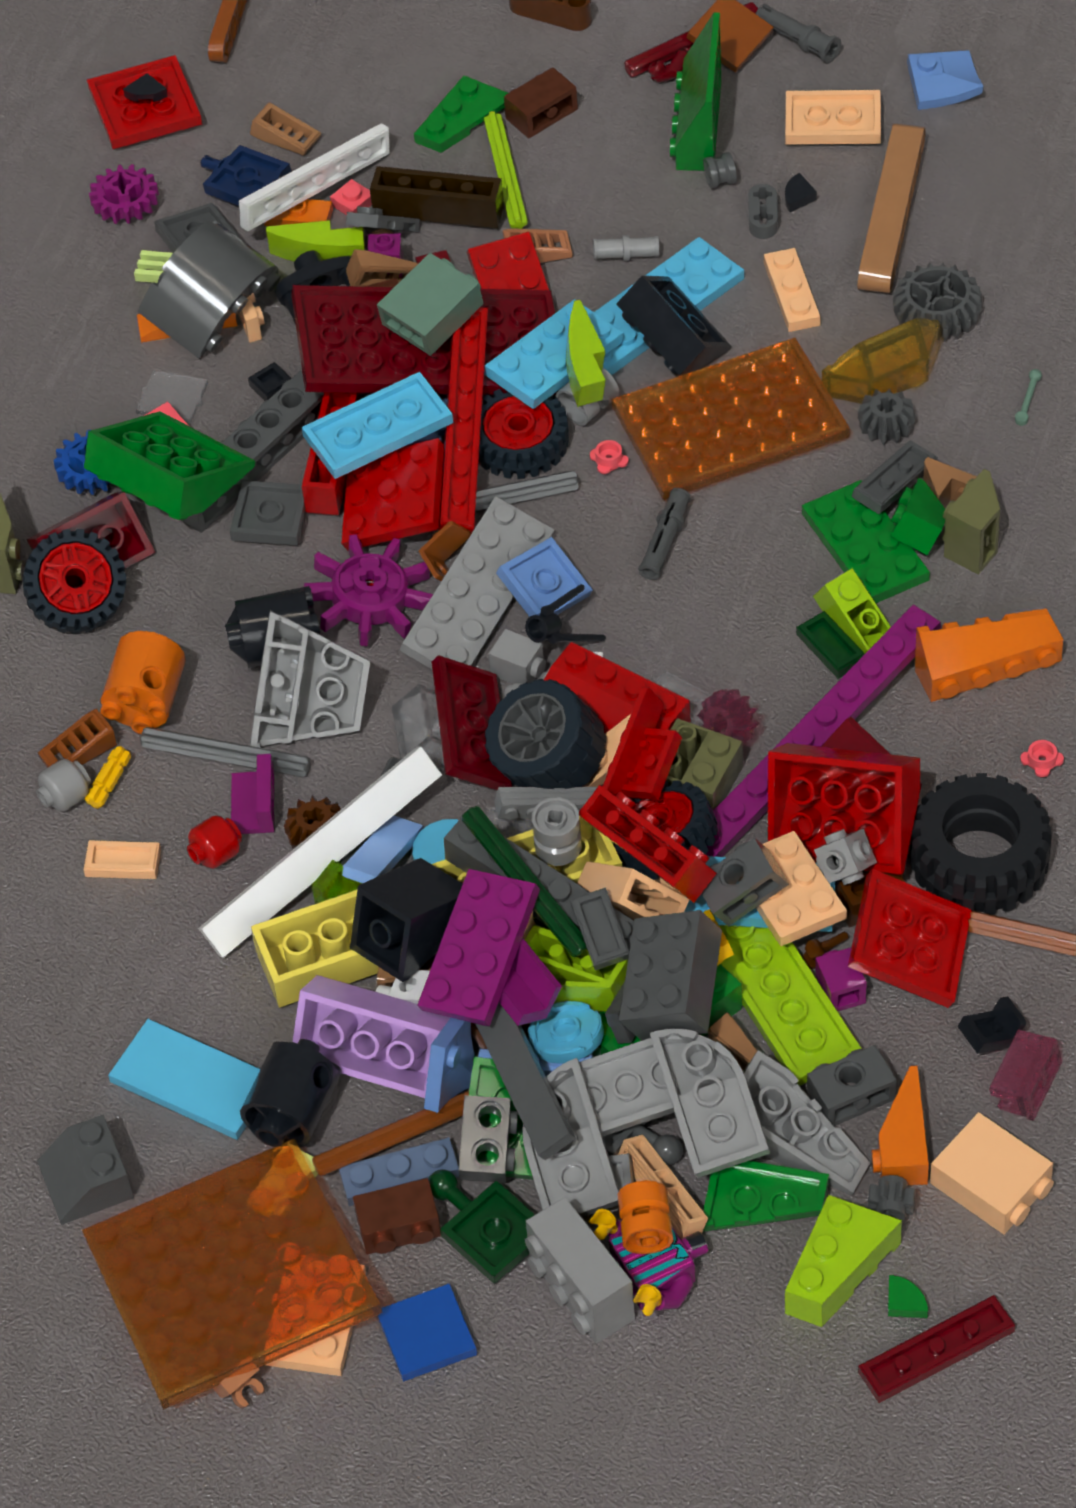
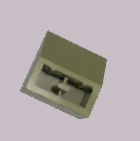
(973, 524)
(706, 761)

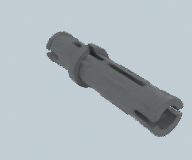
(668, 523)

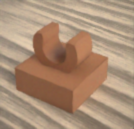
(235, 1385)

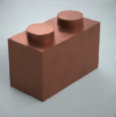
(540, 102)
(397, 1216)

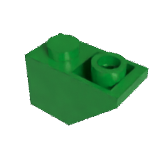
(918, 517)

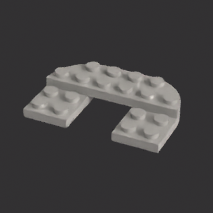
(638, 1084)

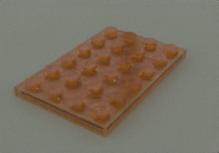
(730, 418)

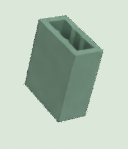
(430, 303)

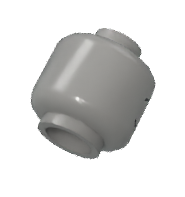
(63, 785)

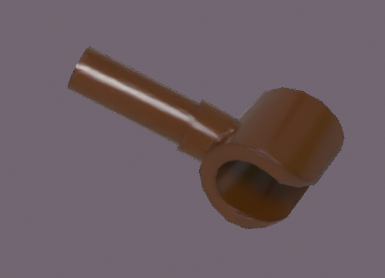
(817, 949)

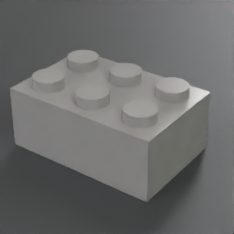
(579, 1271)

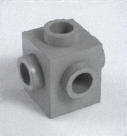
(845, 856)

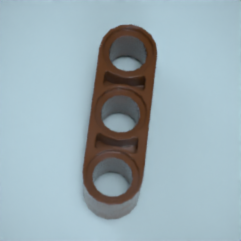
(567, 14)

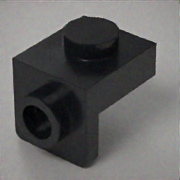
(994, 1028)

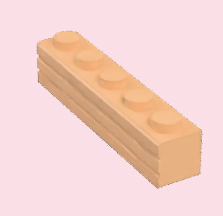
(648, 1165)

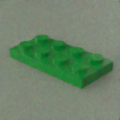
(864, 542)

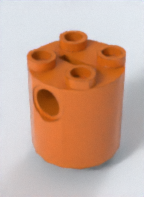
(142, 680)

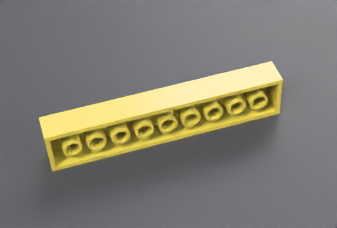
(319, 936)

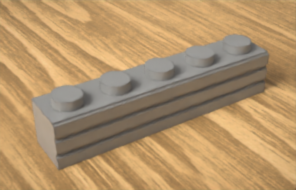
(521, 801)

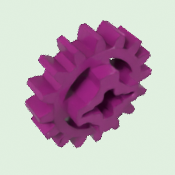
(124, 194)

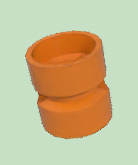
(645, 1217)

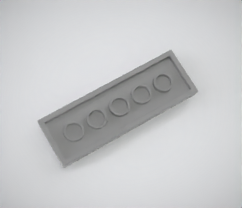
(471, 593)

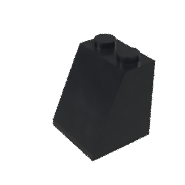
(403, 917)

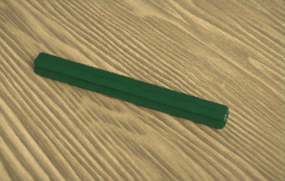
(515, 868)

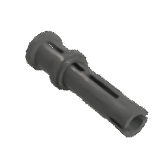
(808, 37)

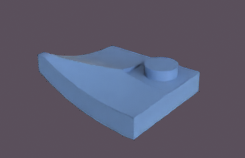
(943, 78)
(449, 1064)

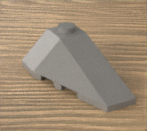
(798, 1129)

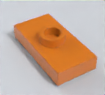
(304, 212)

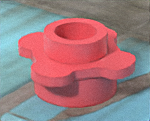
(608, 456)
(1045, 750)

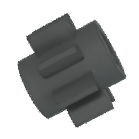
(892, 1197)

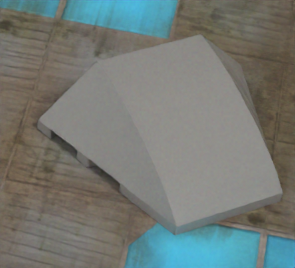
(306, 686)

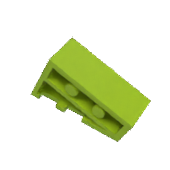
(577, 974)
(837, 1257)

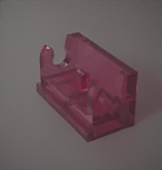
(1026, 1074)

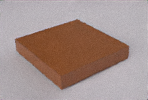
(740, 32)

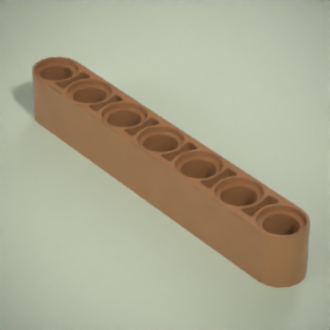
(891, 208)

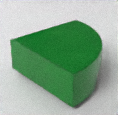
(905, 1299)

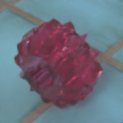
(729, 714)

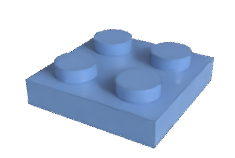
(542, 577)

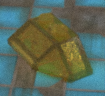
(891, 359)

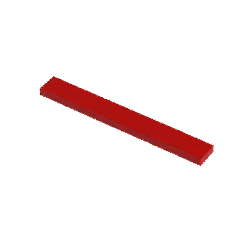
(463, 435)

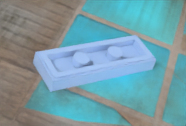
(382, 850)

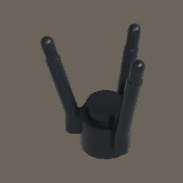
(548, 624)

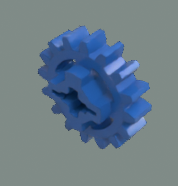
(70, 466)

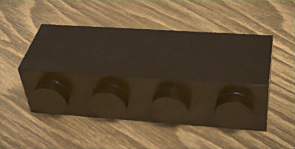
(438, 196)

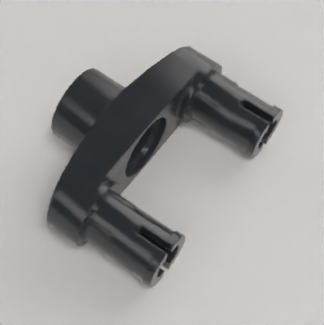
(312, 271)

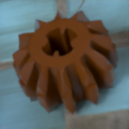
(308, 818)

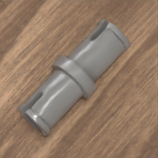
(626, 247)

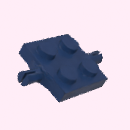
(241, 173)

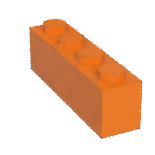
(985, 652)

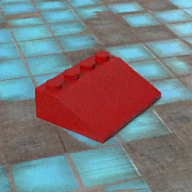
(612, 688)
(839, 789)

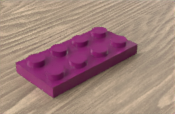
(478, 947)

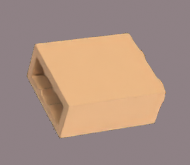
(632, 891)
(992, 1173)

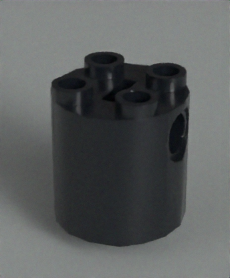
(250, 617)
(290, 1093)

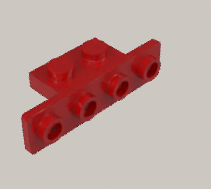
(643, 752)

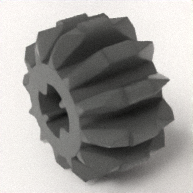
(886, 416)

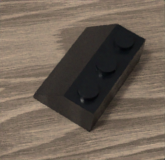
(672, 324)

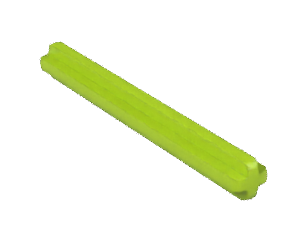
(505, 169)

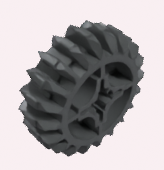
(938, 295)

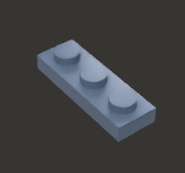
(398, 1168)

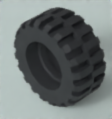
(987, 806)

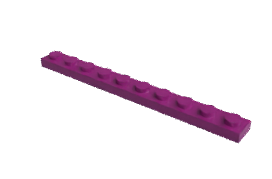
(845, 700)

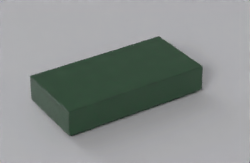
(829, 644)

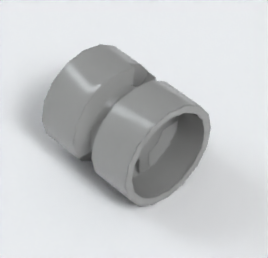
(583, 414)
(556, 831)

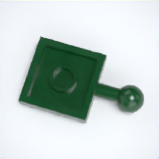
(486, 1230)

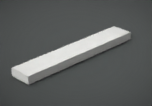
(314, 177)

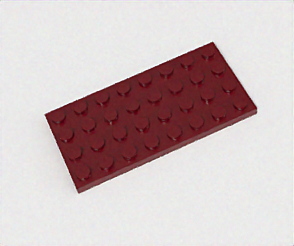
(352, 352)

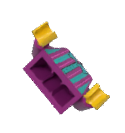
(657, 1278)

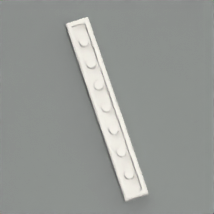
(312, 856)

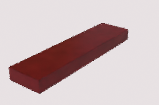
(936, 1349)

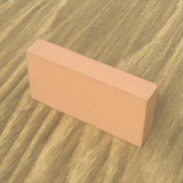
(122, 859)

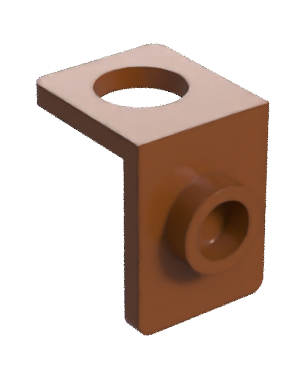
(442, 546)

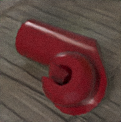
(668, 72)

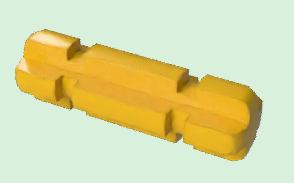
(108, 777)

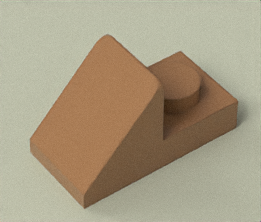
(945, 480)

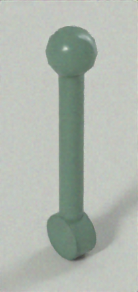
(1021, 417)

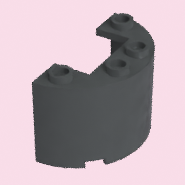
(205, 285)

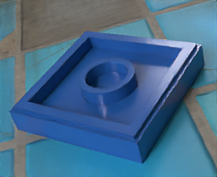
(426, 1332)

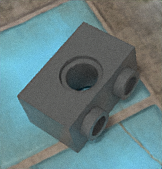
(760, 881)
(840, 1102)

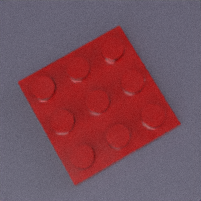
(134, 121)
(395, 495)
(910, 938)

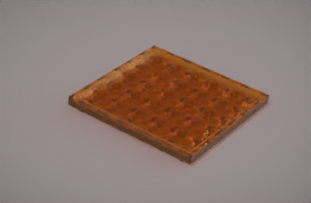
(230, 1273)

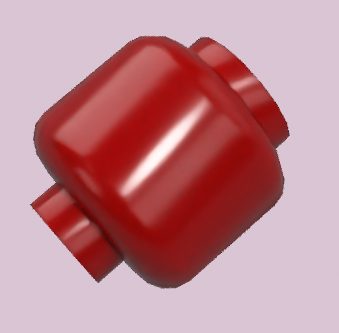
(214, 841)

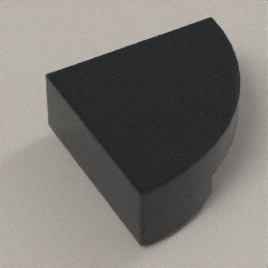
(145, 88)
(798, 193)

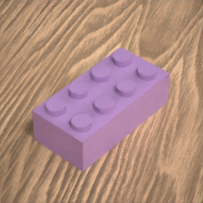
(368, 1033)

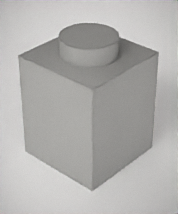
(516, 658)

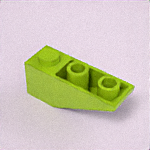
(853, 609)

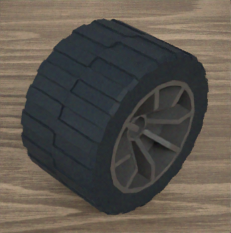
(545, 737)

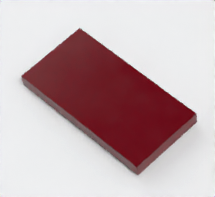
(464, 704)

